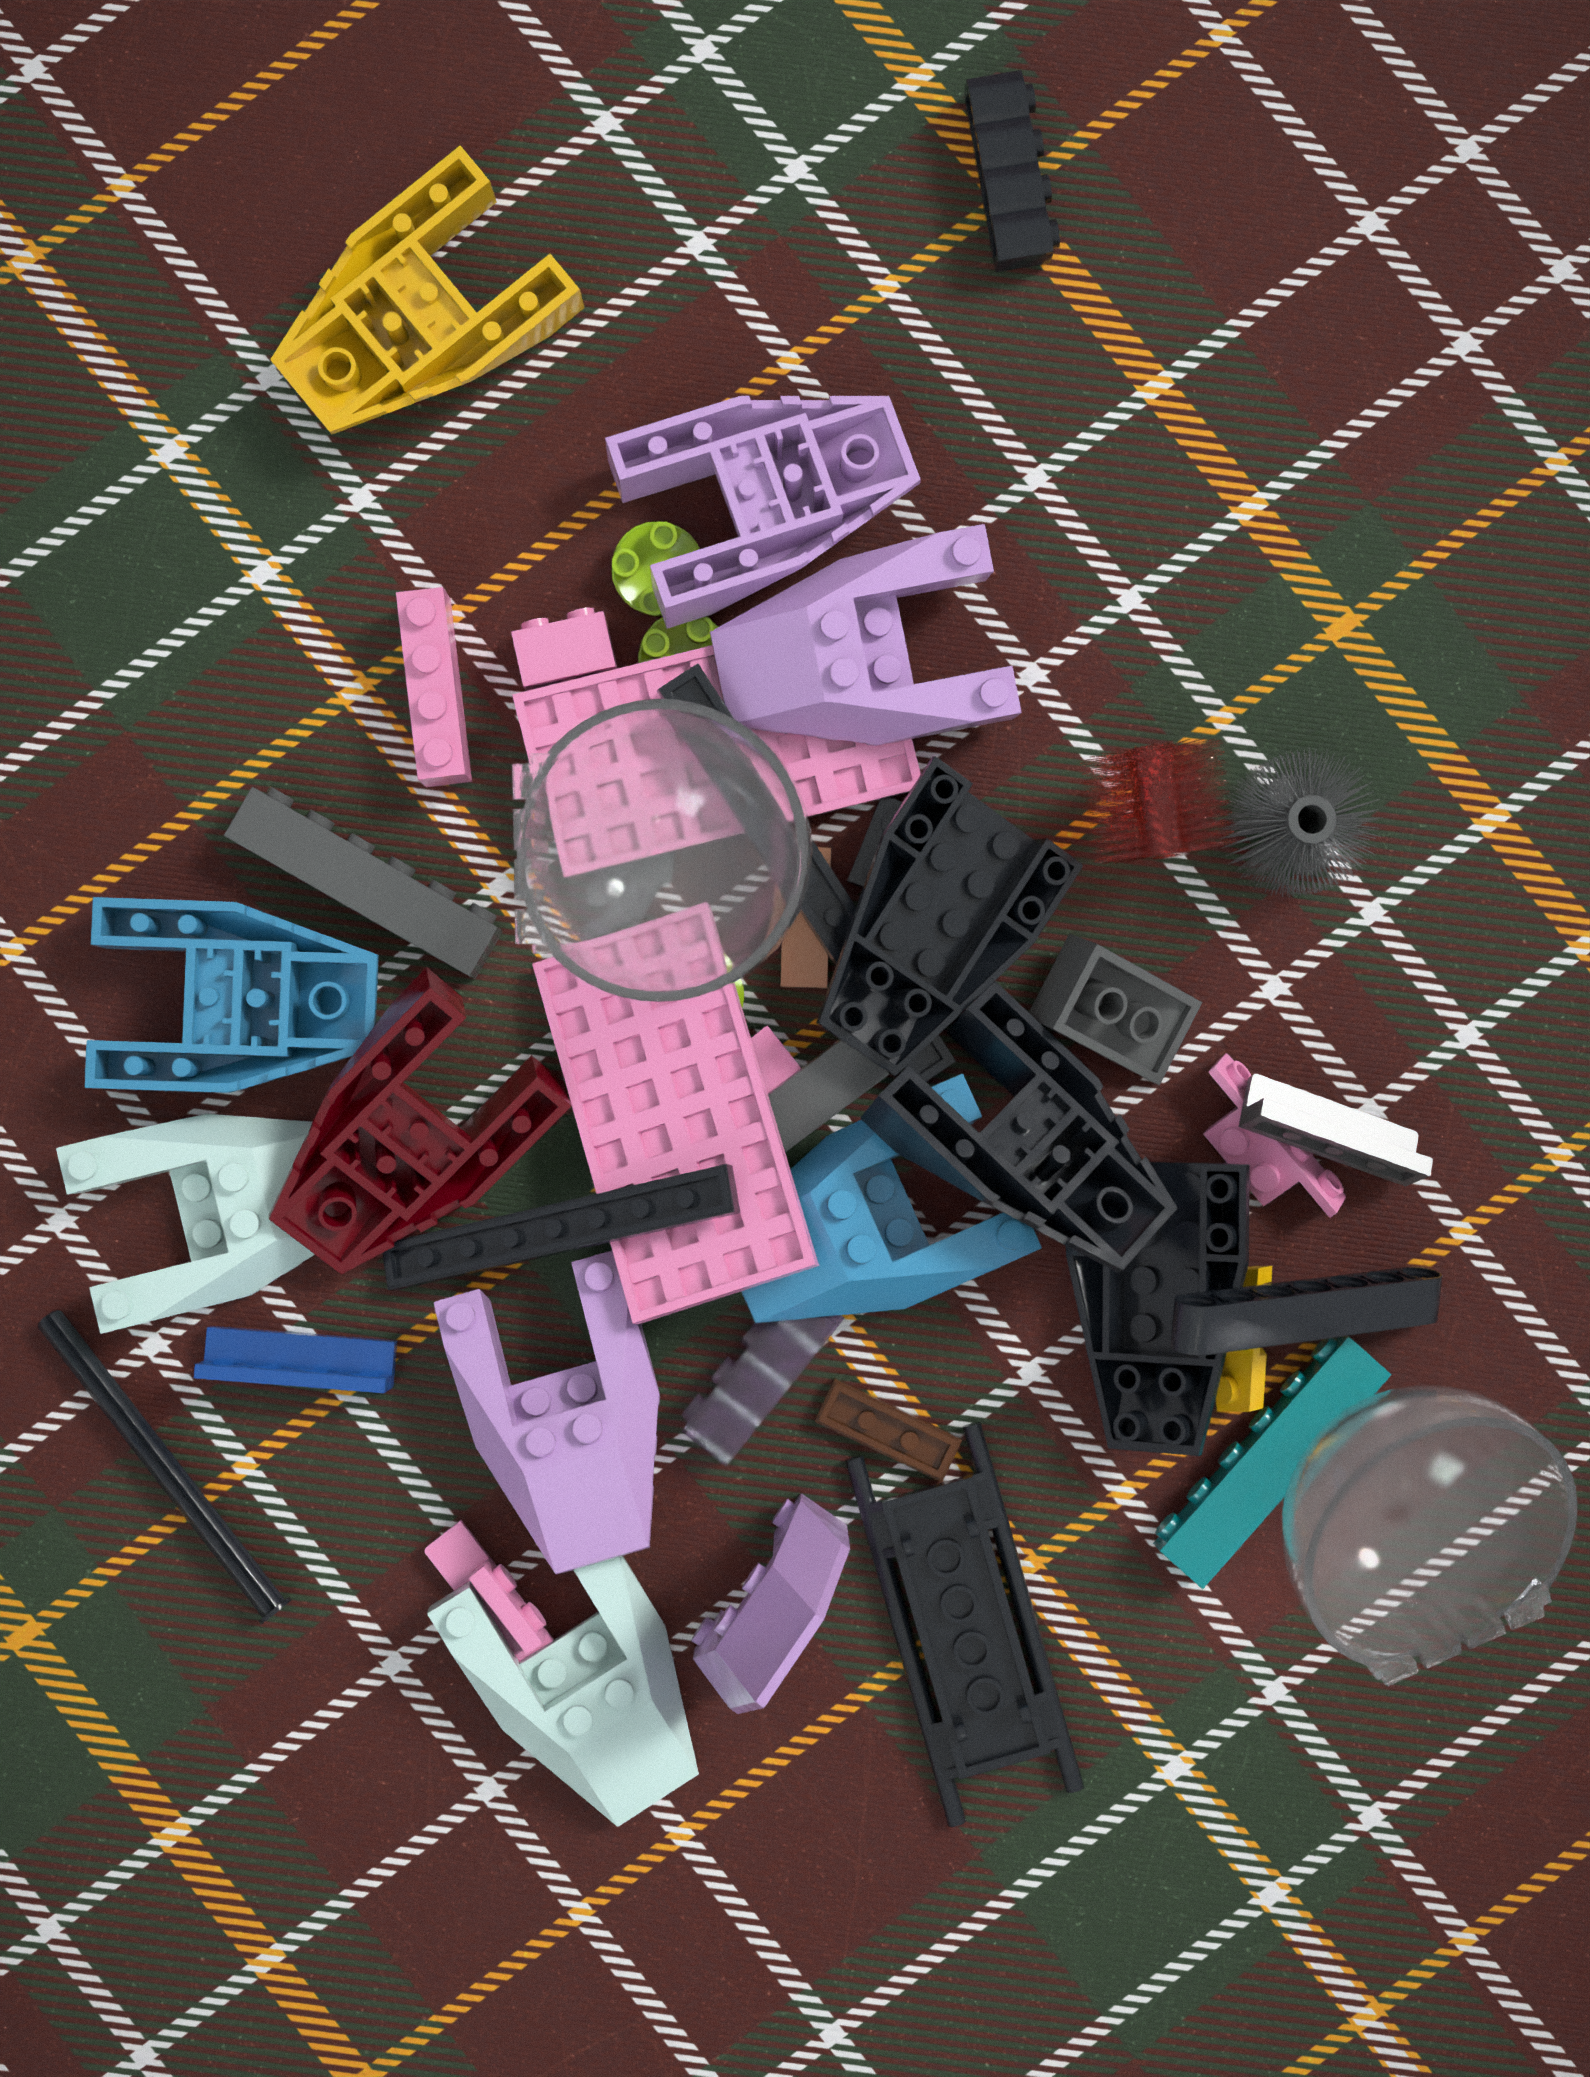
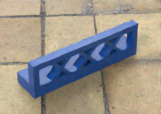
(298, 1359)

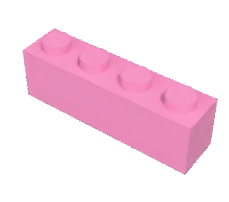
(433, 687)

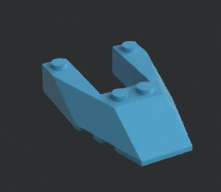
(255, 997)
(870, 1237)

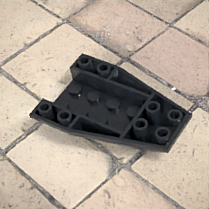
(938, 918)
(1142, 1386)

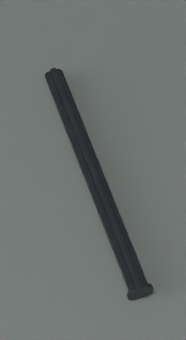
(162, 1465)

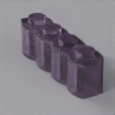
(754, 1383)

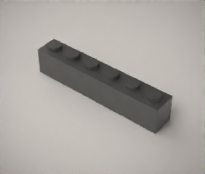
(364, 882)

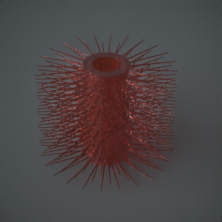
(1158, 801)

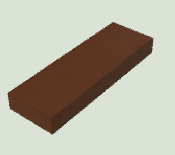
(888, 1429)

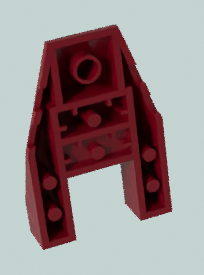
(387, 1157)

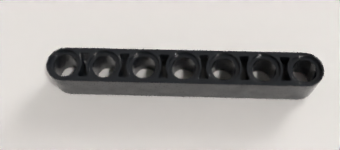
(1304, 1310)

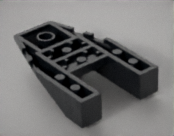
(1049, 1155)

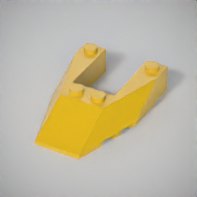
(396, 326)

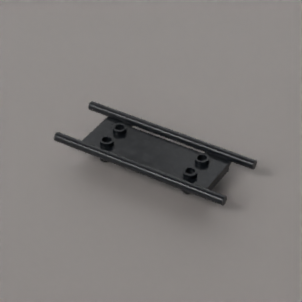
(965, 1626)

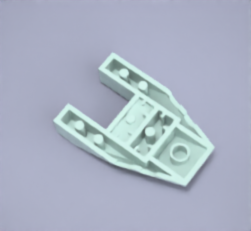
(224, 1185)
(591, 1703)

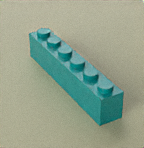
(1258, 1470)

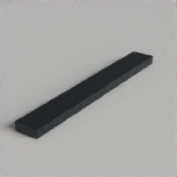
(562, 1227)

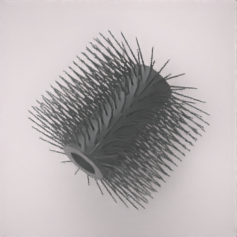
(1316, 821)

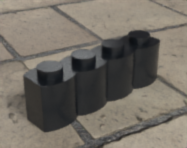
(1009, 170)

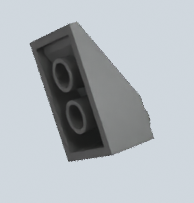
(1114, 1008)

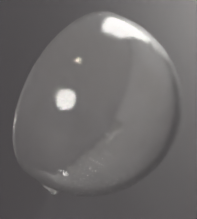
(659, 850)
(1425, 1526)

